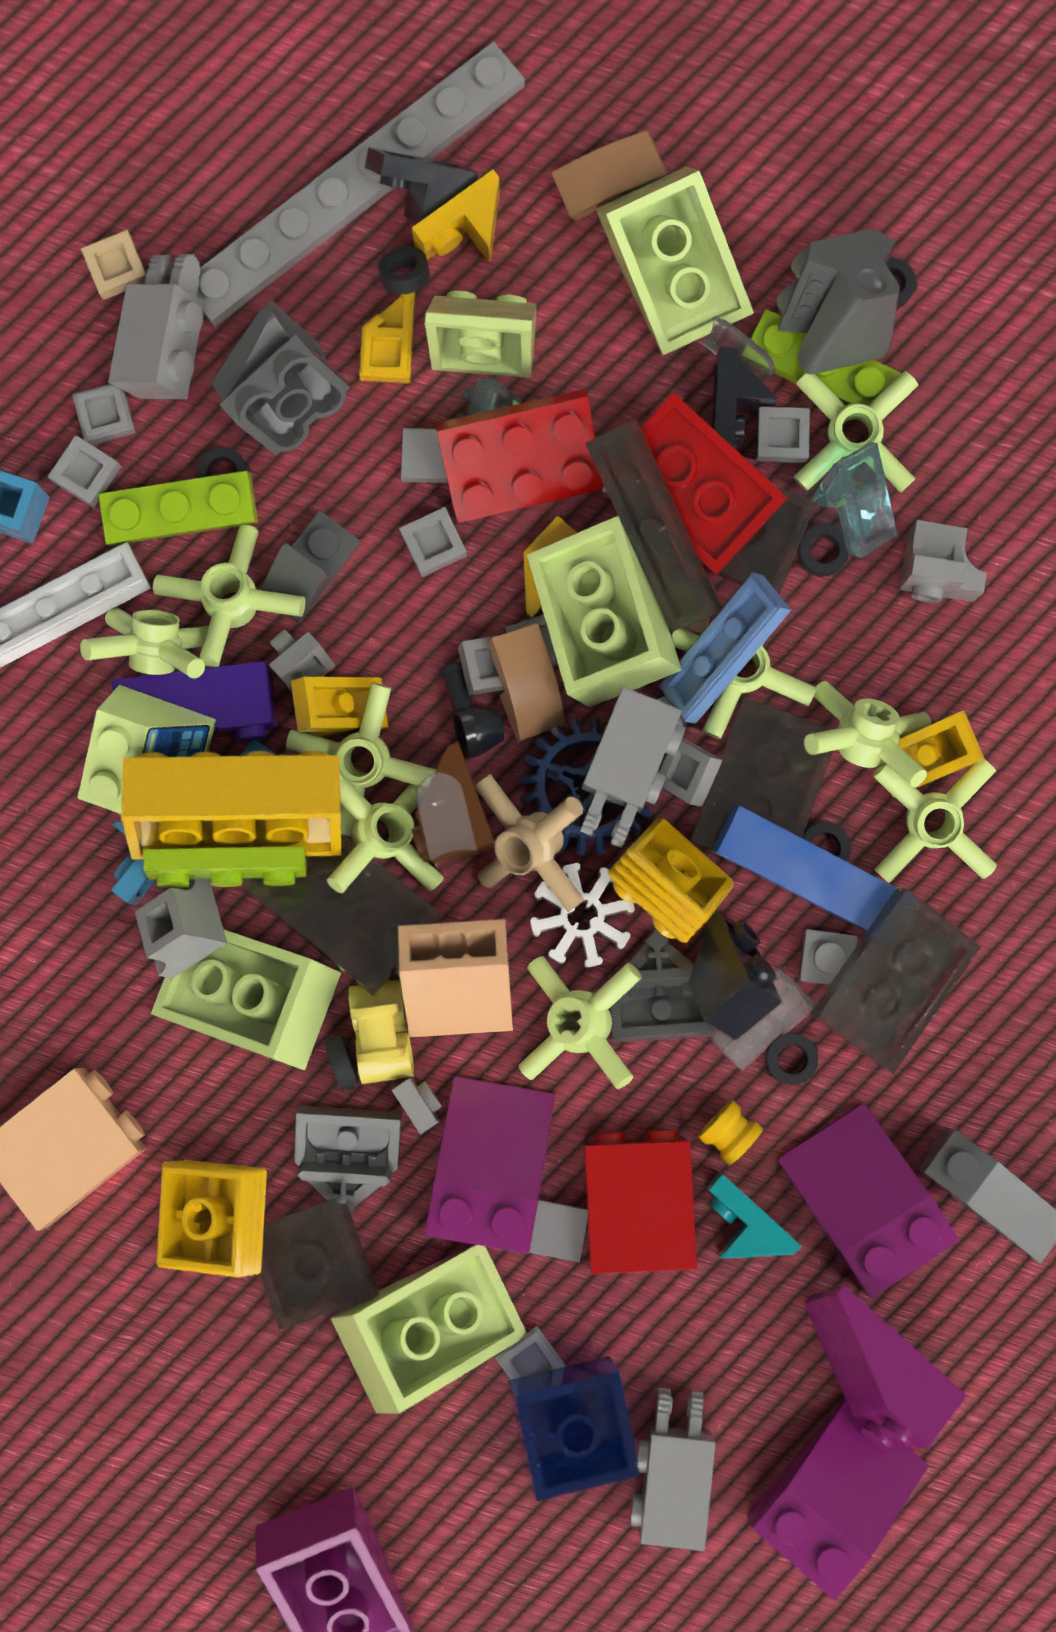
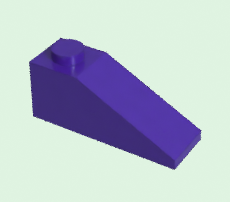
(233, 695)

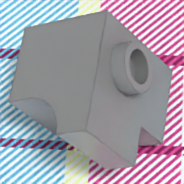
(938, 564)
(181, 927)

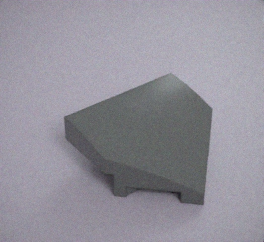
(661, 1001)
(346, 1150)

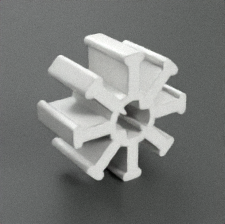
(596, 924)

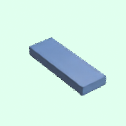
(725, 647)

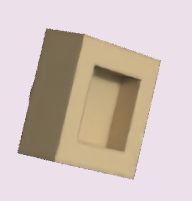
(114, 264)

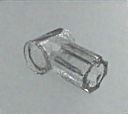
(781, 1020)

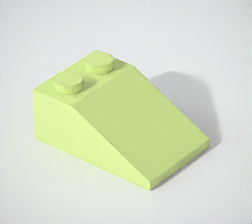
(675, 258)
(481, 334)
(602, 614)
(252, 999)
(429, 1329)

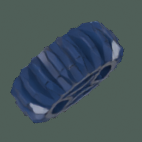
(565, 777)

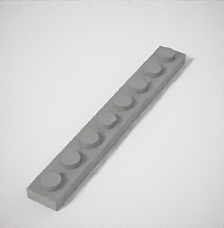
(351, 188)

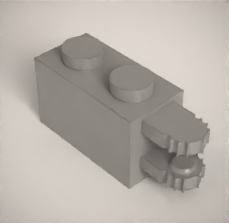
(159, 330)
(629, 759)
(675, 1478)

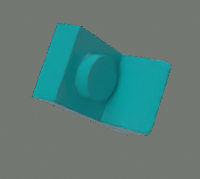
(757, 1233)

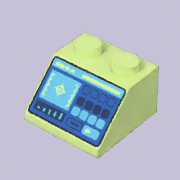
(135, 725)

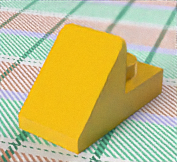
(469, 212)
(331, 704)
(943, 747)

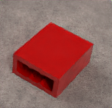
(639, 1203)

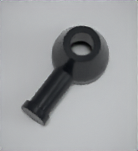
(474, 727)

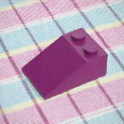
(490, 1165)
(867, 1201)
(880, 1374)
(836, 1501)
(329, 1569)

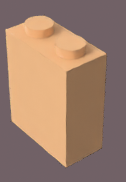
(455, 978)
(65, 1146)

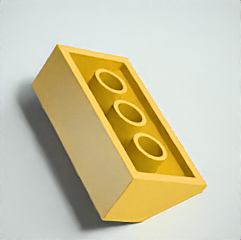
(232, 802)

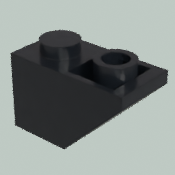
(731, 977)

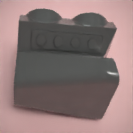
(841, 301)
(278, 381)

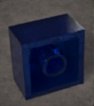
(574, 1428)

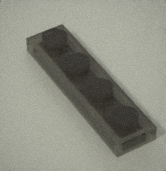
(653, 525)

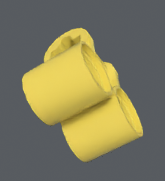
(381, 1033)

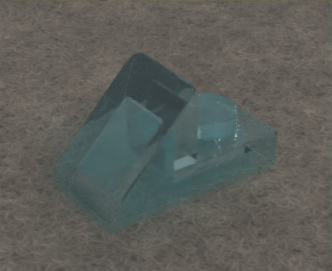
(862, 499)

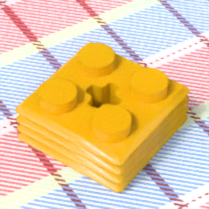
(670, 881)
(221, 1245)

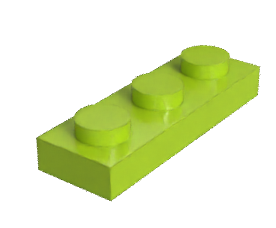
(851, 384)
(178, 508)
(225, 865)

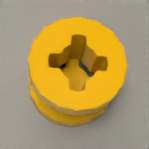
(730, 1132)

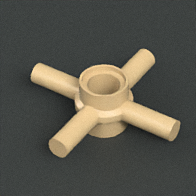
(529, 842)

